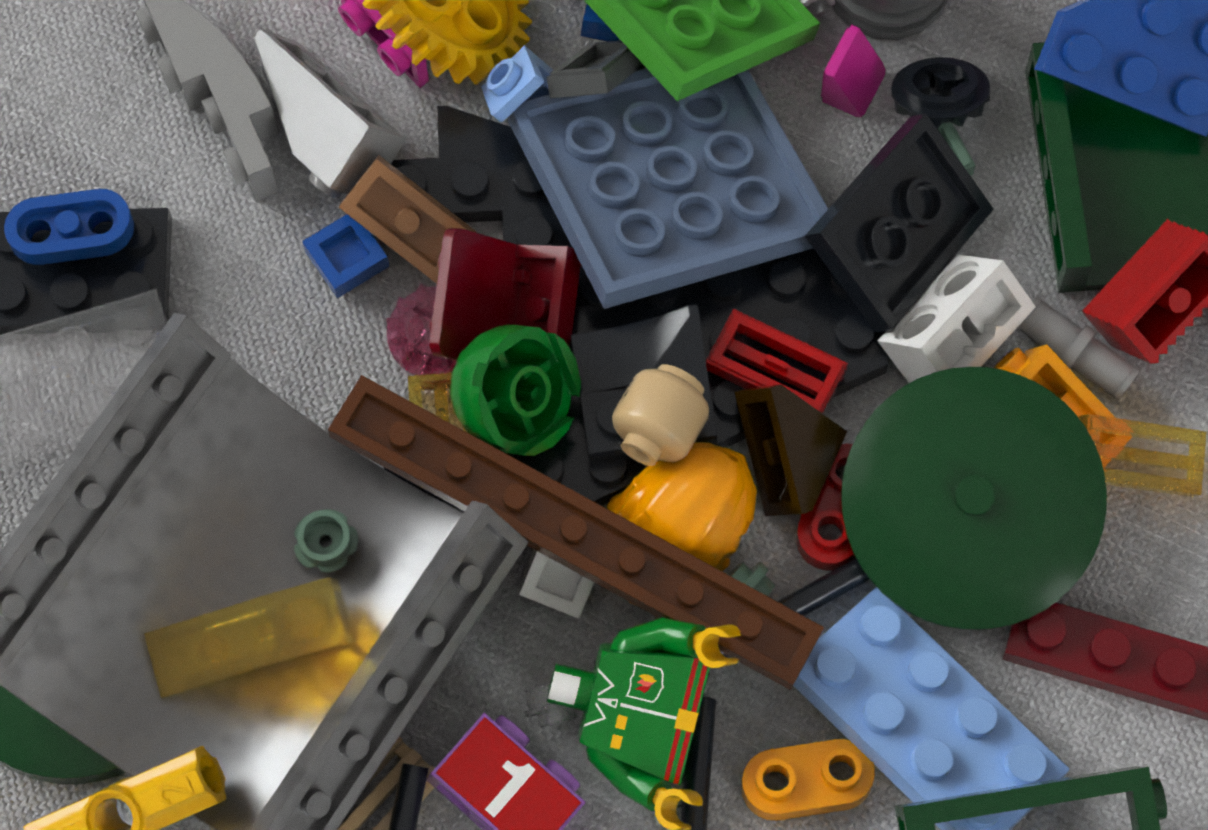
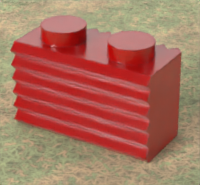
(1154, 293)

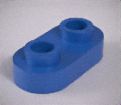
(71, 226)

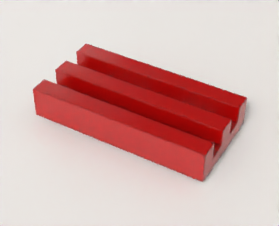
(783, 343)

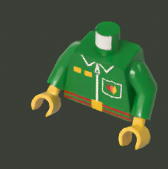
(644, 708)

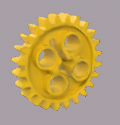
(456, 34)

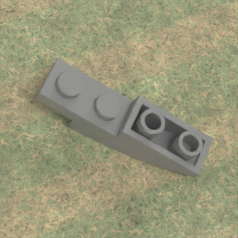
(219, 79)

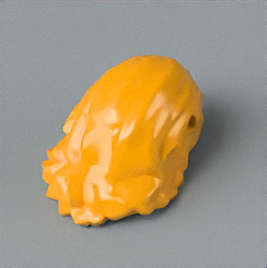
(694, 502)

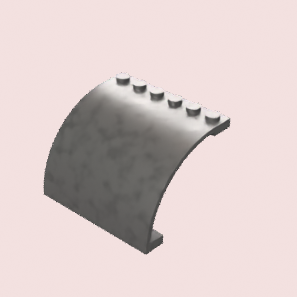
(194, 506)

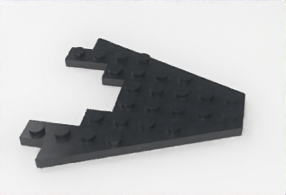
(488, 178)

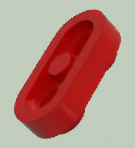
(828, 510)

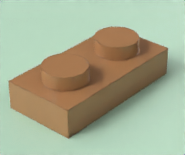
(401, 215)

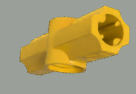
(154, 797)

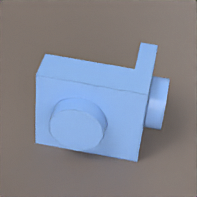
(515, 82)

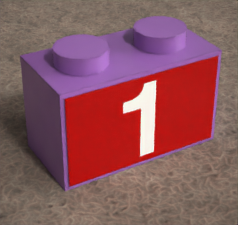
(503, 783)

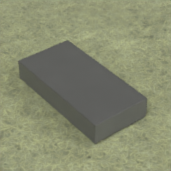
(593, 70)

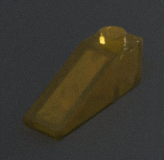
(250, 637)

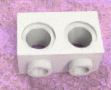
(958, 318)

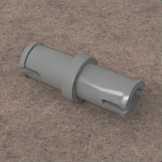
(1079, 349)

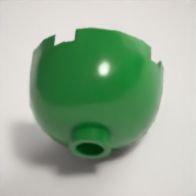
(515, 388)

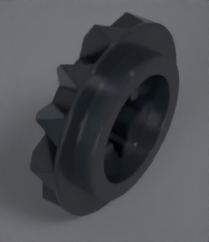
(959, 83)

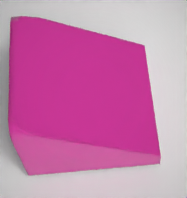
(852, 74)

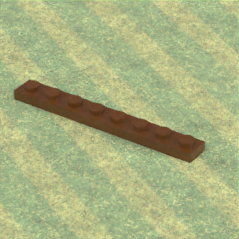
(574, 529)

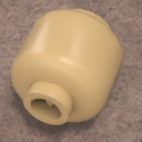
(660, 415)

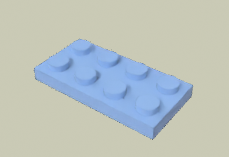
(920, 712)

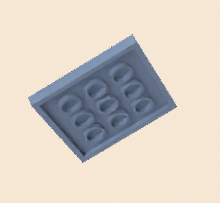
(668, 186)

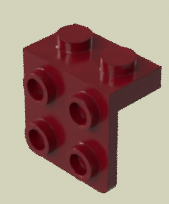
(500, 284)

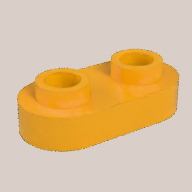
(810, 785)

